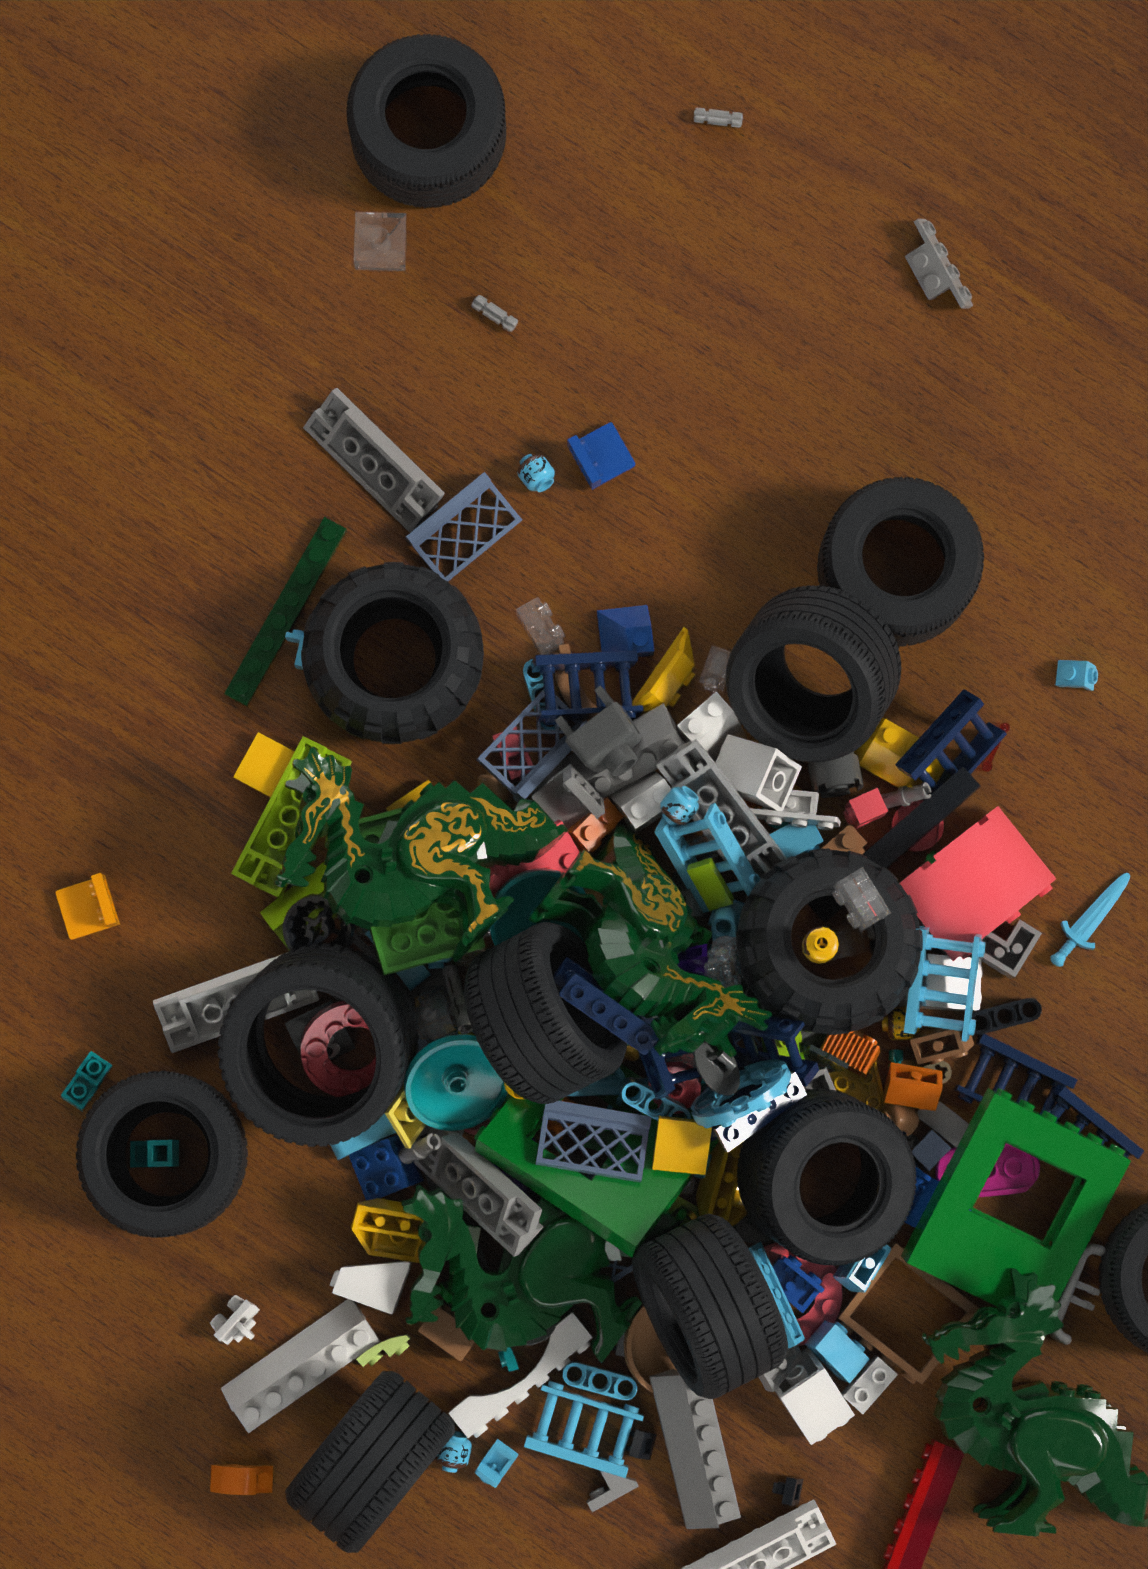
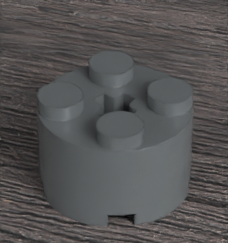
(835, 776)

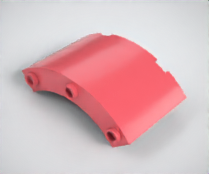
(978, 881)

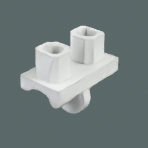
(239, 1322)

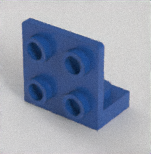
(601, 455)
(381, 1169)

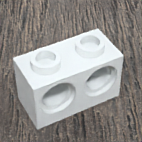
(869, 1384)

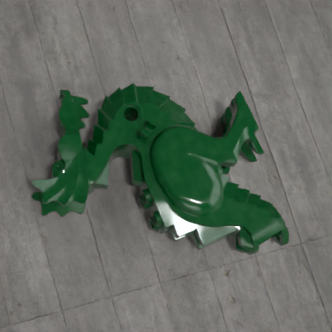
(527, 1289)
(1035, 1427)

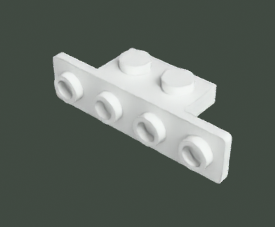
(799, 810)

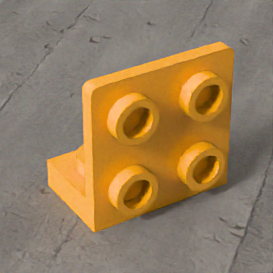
(87, 907)

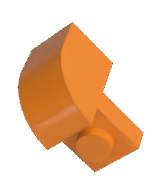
(241, 1479)

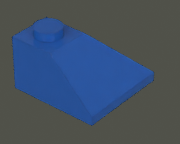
(626, 630)

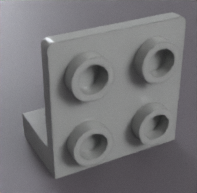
(569, 797)

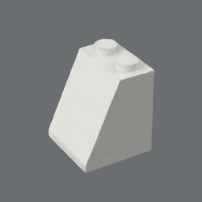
(711, 725)
(758, 772)
(641, 801)
(949, 984)
(372, 1284)
(813, 1399)

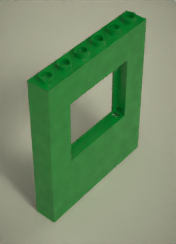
(610, 1207)
(981, 1250)

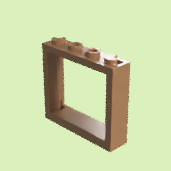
(871, 1342)

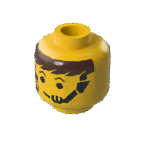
(813, 951)
(894, 1024)

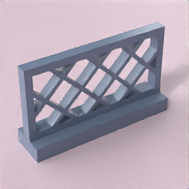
(450, 510)
(544, 766)
(591, 1118)

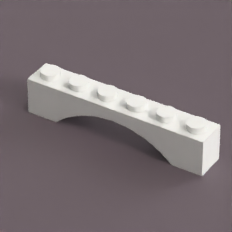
(479, 1409)

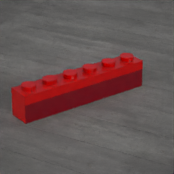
(923, 1506)

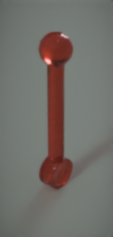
(987, 766)

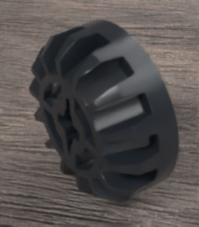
(298, 934)

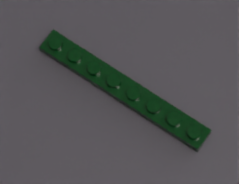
(285, 611)

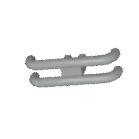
(1067, 1295)

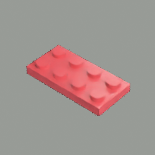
(557, 858)

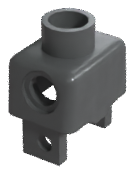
(604, 739)

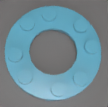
(773, 1076)

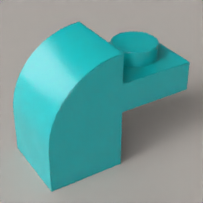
(155, 1153)

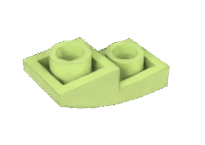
(392, 1345)

